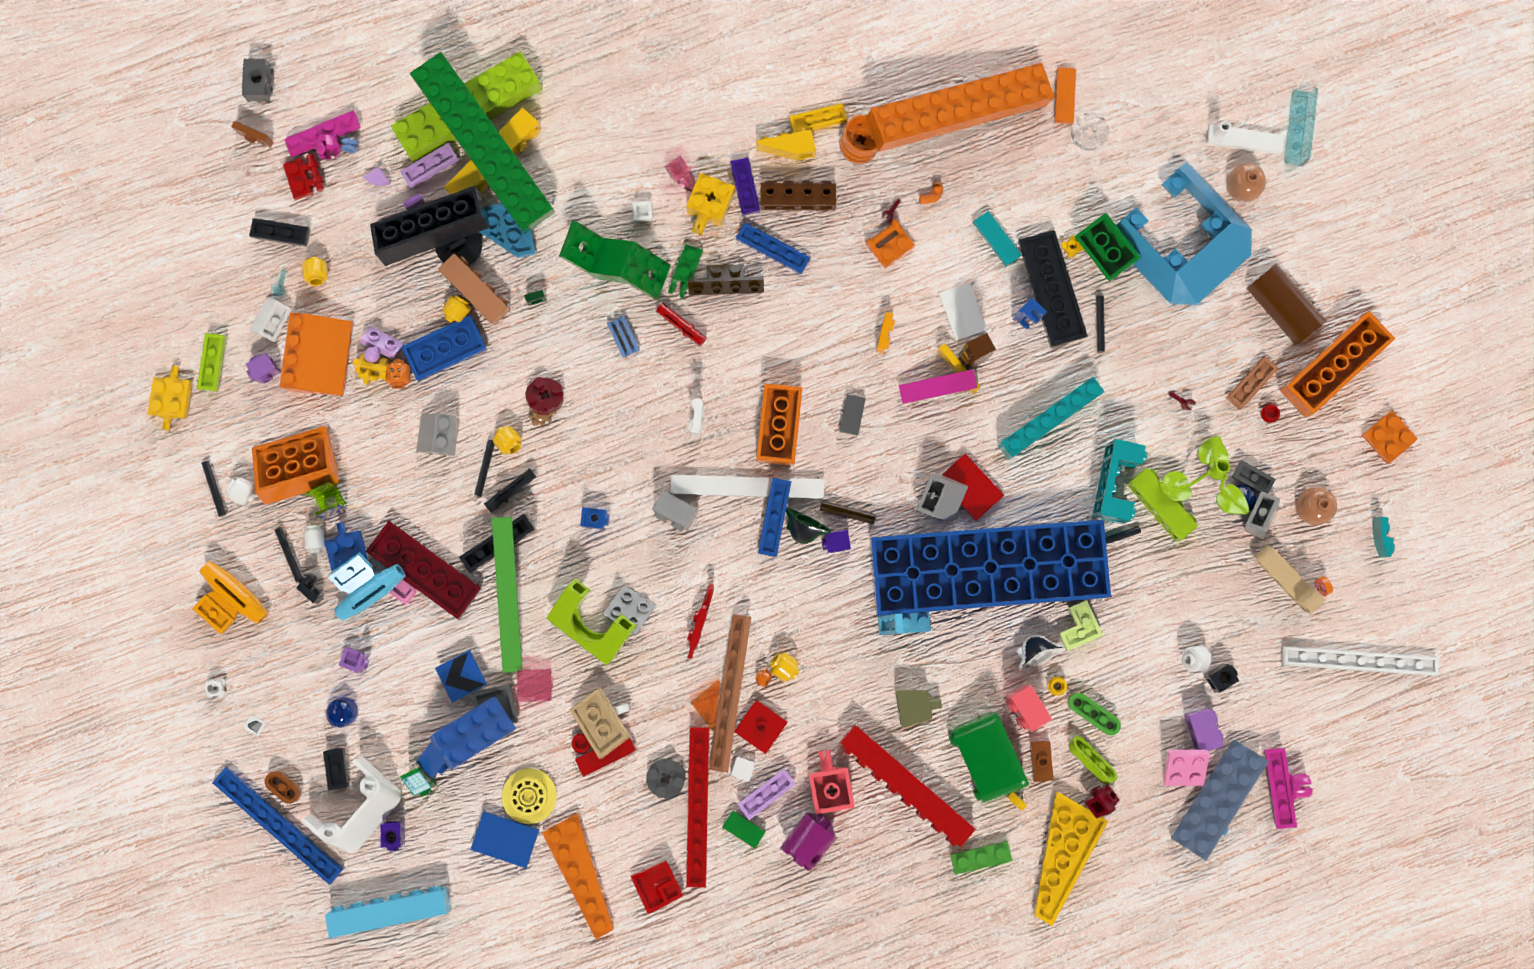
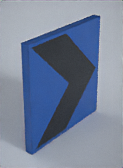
(460, 676)

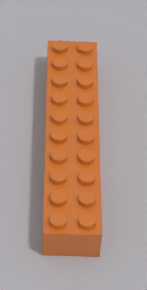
(959, 107)

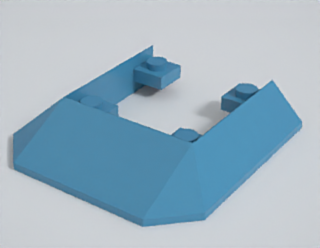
(1193, 280)

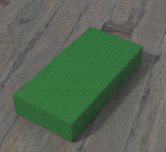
(743, 829)

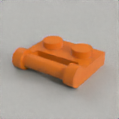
(894, 248)

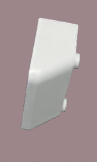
(380, 802)

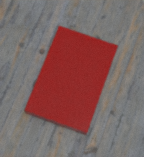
(980, 492)

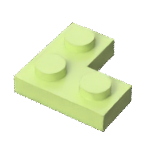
(1085, 629)

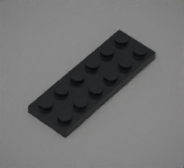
(1052, 288)

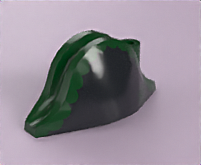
(804, 528)

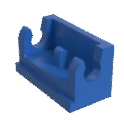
(1030, 310)

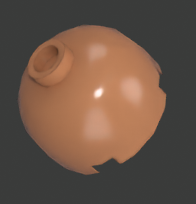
(1246, 182)
(1316, 506)

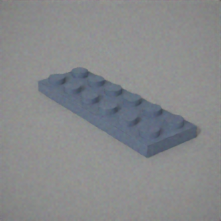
(1219, 800)

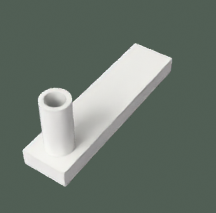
(1244, 139)

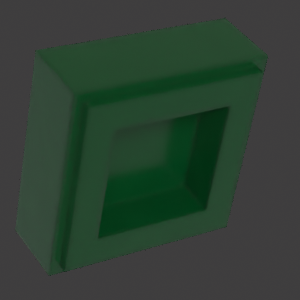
(535, 297)

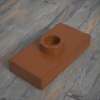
(252, 135)
(1041, 761)

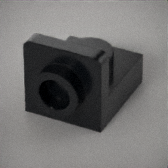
(312, 592)

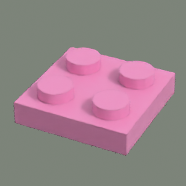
(1186, 767)

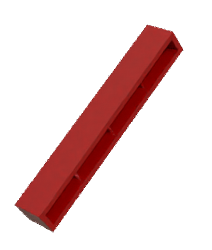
(907, 785)

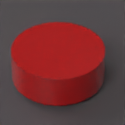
(580, 743)

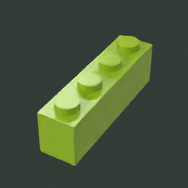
(1165, 510)

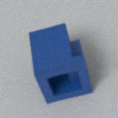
(586, 518)

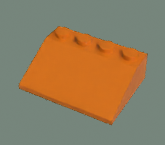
(316, 354)
(294, 465)

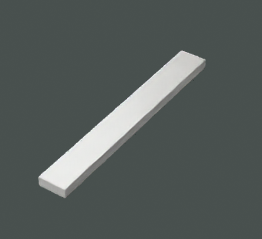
(743, 486)
(1360, 661)

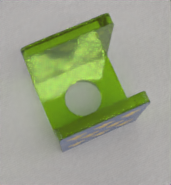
(321, 494)

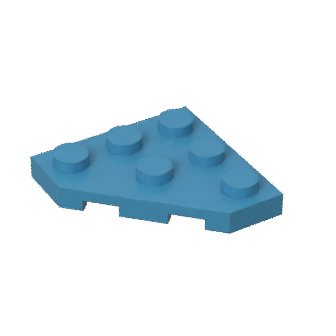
(507, 234)

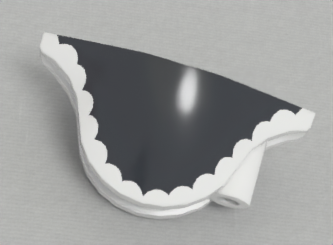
(1037, 650)

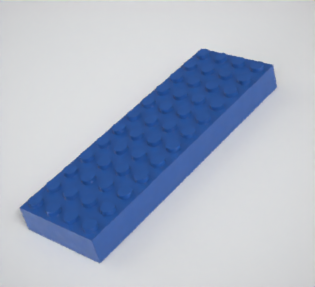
(990, 567)

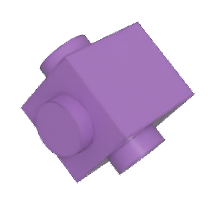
(262, 368)

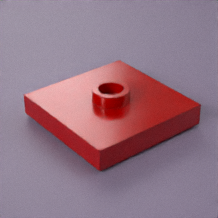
(760, 726)

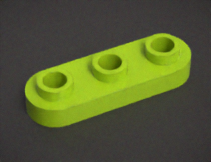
(1092, 760)

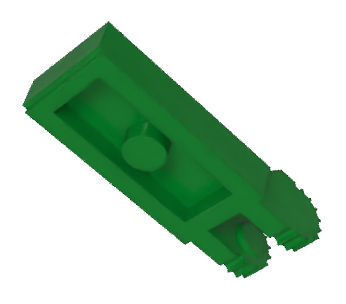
(686, 268)

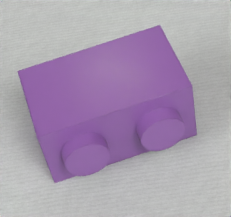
(1204, 729)

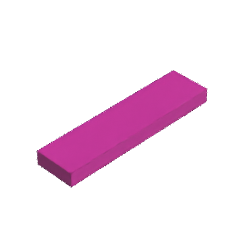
(938, 386)

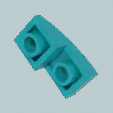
(1383, 544)

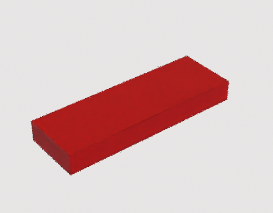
(590, 762)

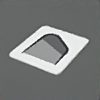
(254, 725)

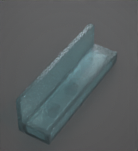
(1301, 127)

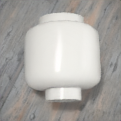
(241, 491)
(1196, 658)

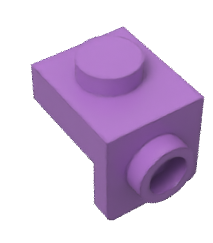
(354, 660)

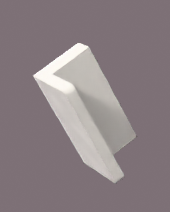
(270, 319)

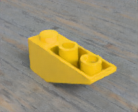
(791, 146)

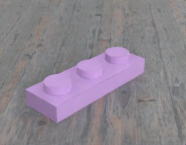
(429, 165)
(766, 794)

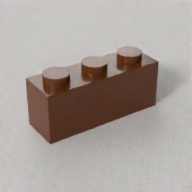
(976, 351)

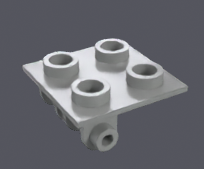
(631, 606)

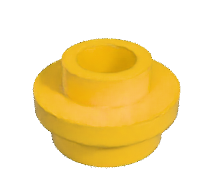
(1063, 686)

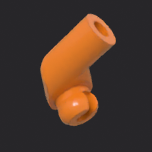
(933, 196)

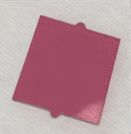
(534, 685)

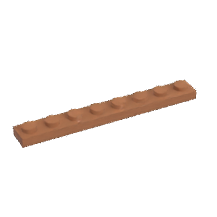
(730, 693)

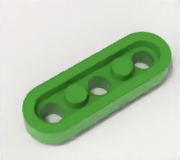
(1102, 715)

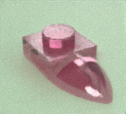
(681, 173)

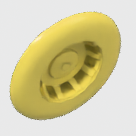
(529, 796)

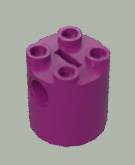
(809, 840)

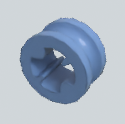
(349, 145)

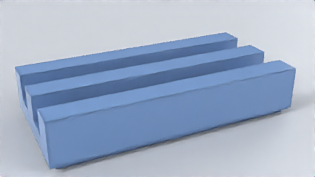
(616, 322)

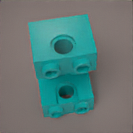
(1117, 455)

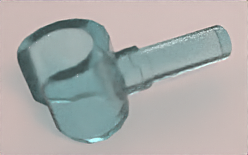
(279, 290)

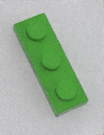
(980, 857)

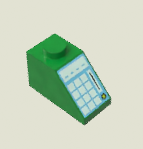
(418, 782)

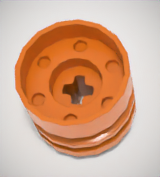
(855, 134)

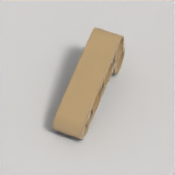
(1289, 580)

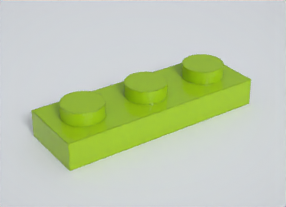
(211, 362)

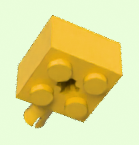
(705, 211)

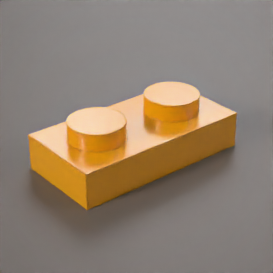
(884, 340)

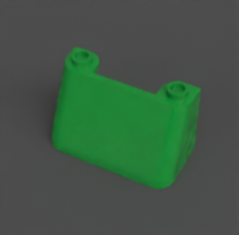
(989, 757)

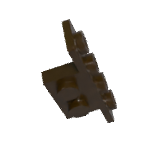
(726, 280)

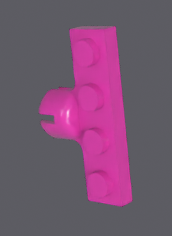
(323, 136)
(1285, 788)

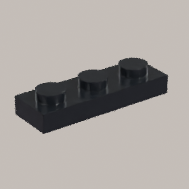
(279, 232)

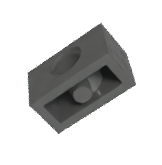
(252, 71)

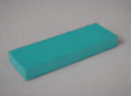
(997, 238)

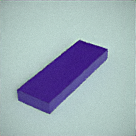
(745, 186)

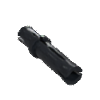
(511, 489)

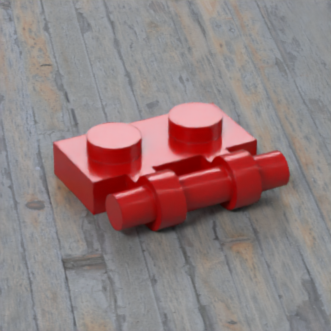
(298, 179)

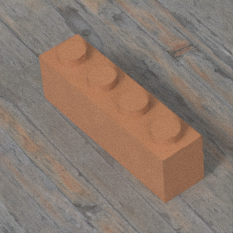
(473, 289)

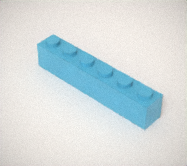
(387, 912)

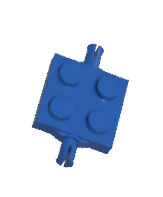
(344, 546)

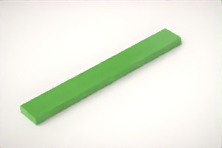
(507, 594)

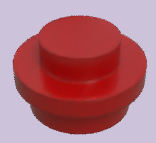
(1270, 413)

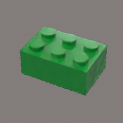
(1108, 247)

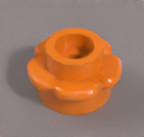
(763, 677)

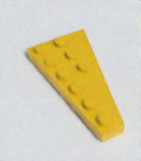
(1069, 844)

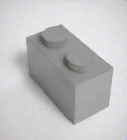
(1262, 515)

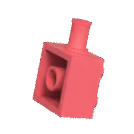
(820, 782)

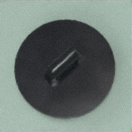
(468, 247)

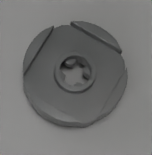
(676, 781)

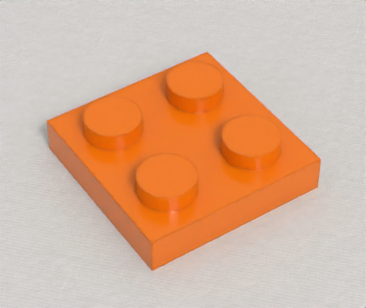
(1389, 437)

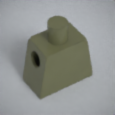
(915, 706)

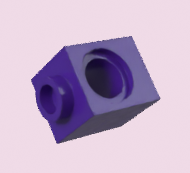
(836, 542)
(397, 827)

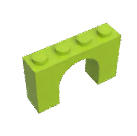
(567, 618)

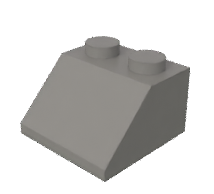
(438, 434)

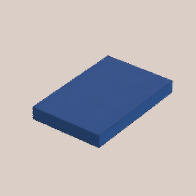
(505, 839)

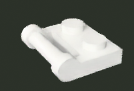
(696, 422)

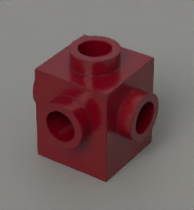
(1102, 801)

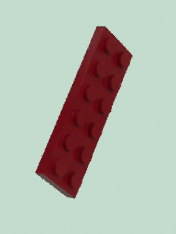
(424, 569)

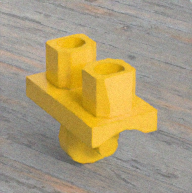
(370, 371)

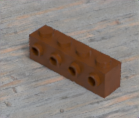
(798, 196)

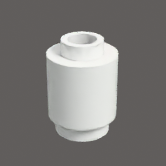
(314, 539)

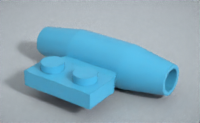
(364, 587)

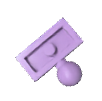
(380, 343)

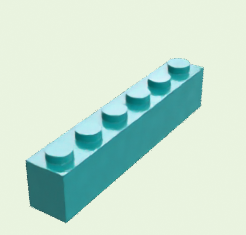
(1050, 418)

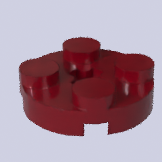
(541, 386)

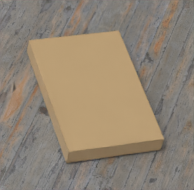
(600, 723)

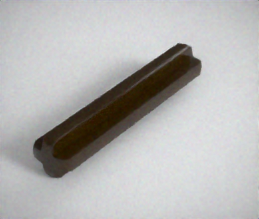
(847, 512)

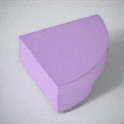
(377, 178)

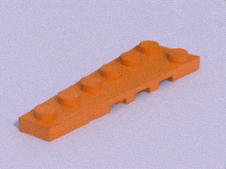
(575, 862)

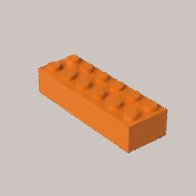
(1337, 364)

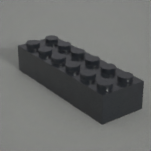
(429, 225)

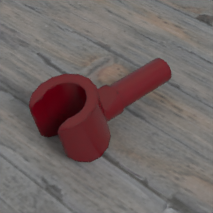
(891, 210)
(1183, 402)

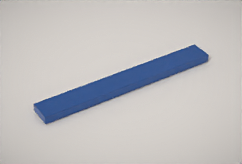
(278, 825)

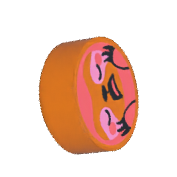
(1323, 586)

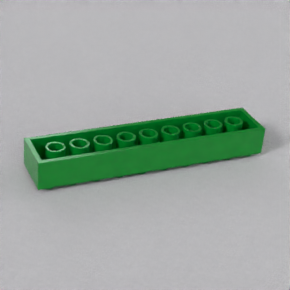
(482, 142)

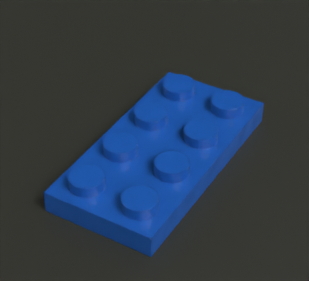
(444, 348)
(472, 733)

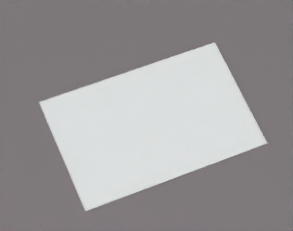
(962, 311)

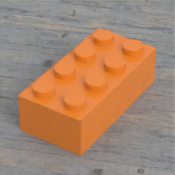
(779, 424)

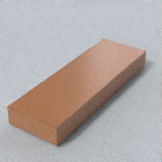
(1252, 382)

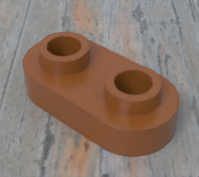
(282, 789)

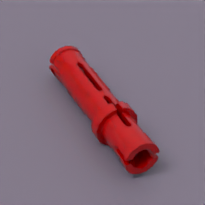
(687, 329)

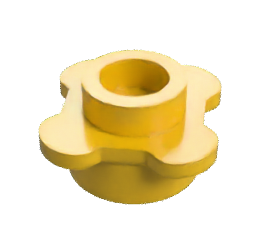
(1071, 252)

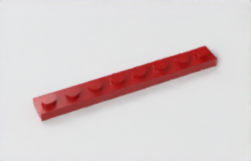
(697, 807)

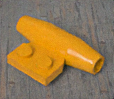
(227, 600)

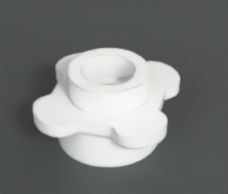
(210, 684)

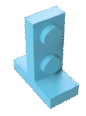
(904, 623)

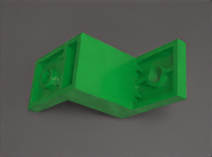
(614, 260)

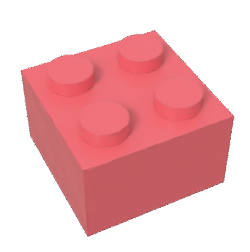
(1028, 708)

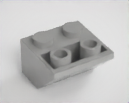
(942, 497)
(674, 510)

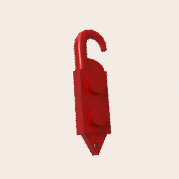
(699, 618)

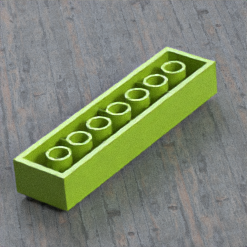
(494, 91)

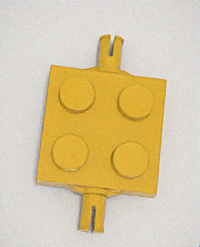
(170, 398)

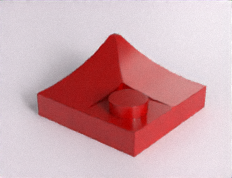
(656, 886)

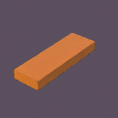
(1065, 95)

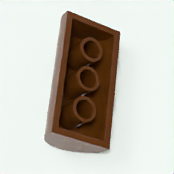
(1286, 304)

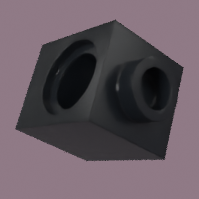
(1214, 681)

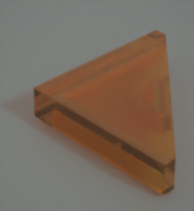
(707, 704)

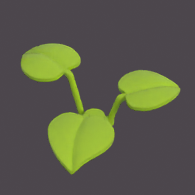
(1214, 454)

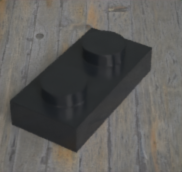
(336, 769)

